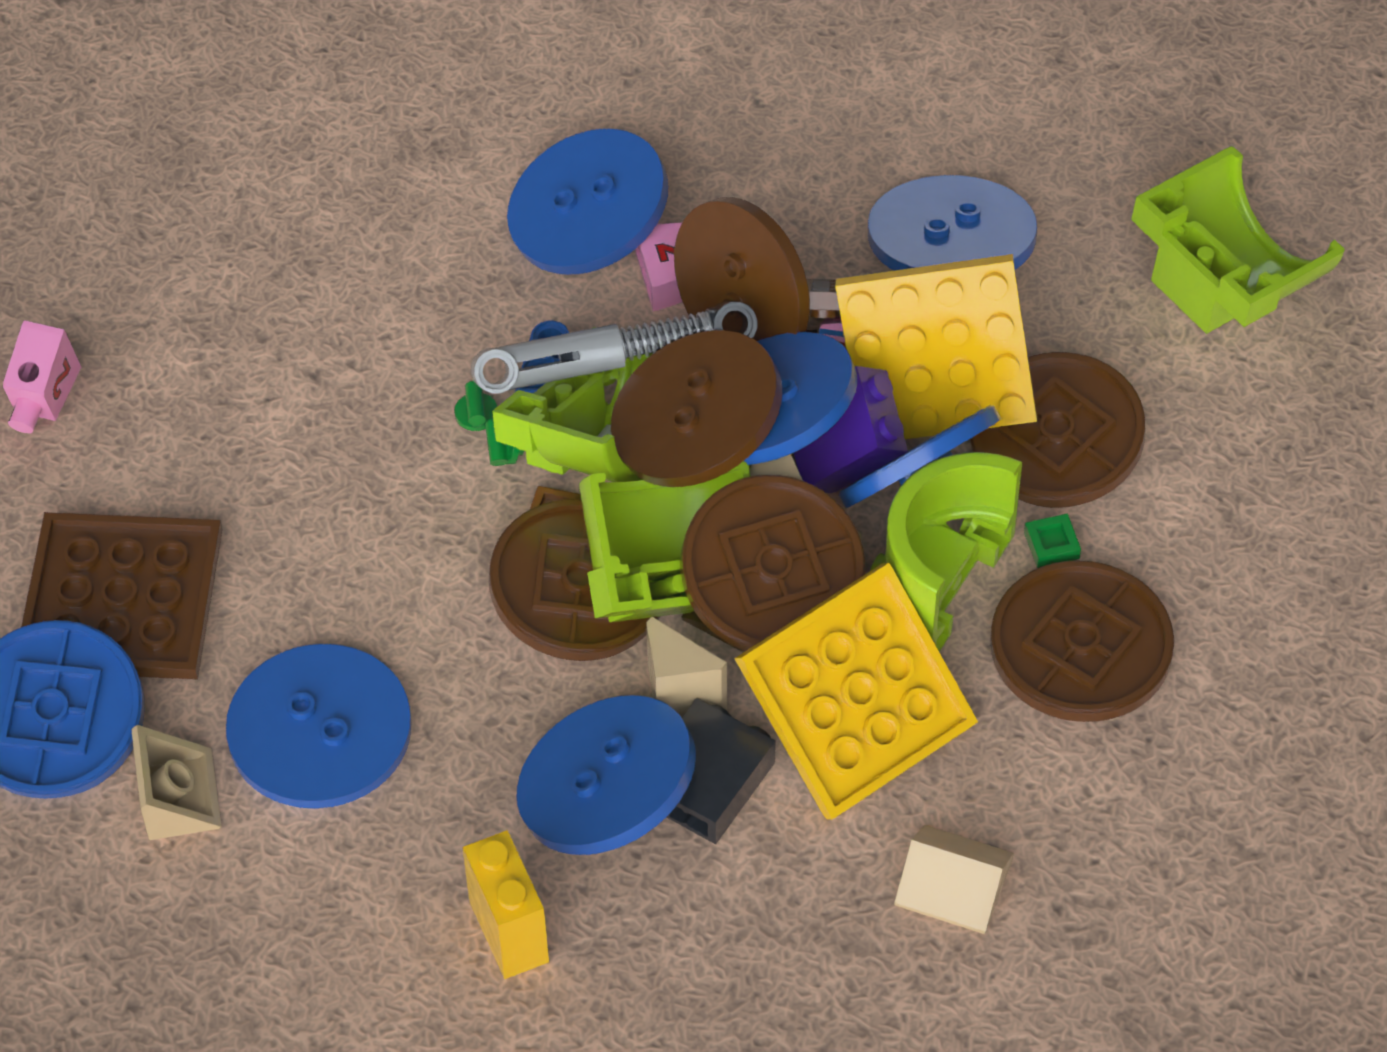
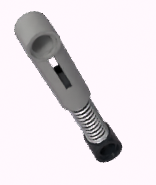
(599, 348)

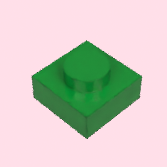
(1052, 540)

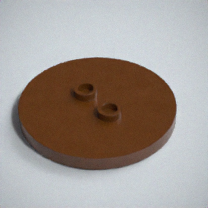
(743, 256)
(696, 408)
(1083, 436)
(766, 556)
(544, 586)
(1082, 641)

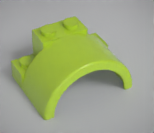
(1214, 250)
(563, 421)
(638, 542)
(931, 555)

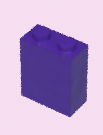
(860, 440)

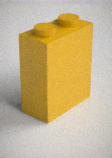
(506, 904)

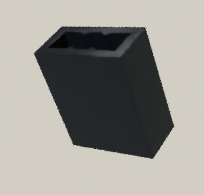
(726, 771)

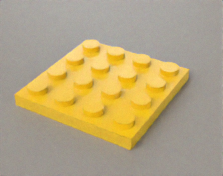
(945, 339)
(856, 690)

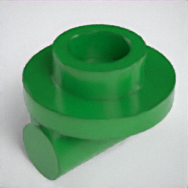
(474, 408)
(499, 452)

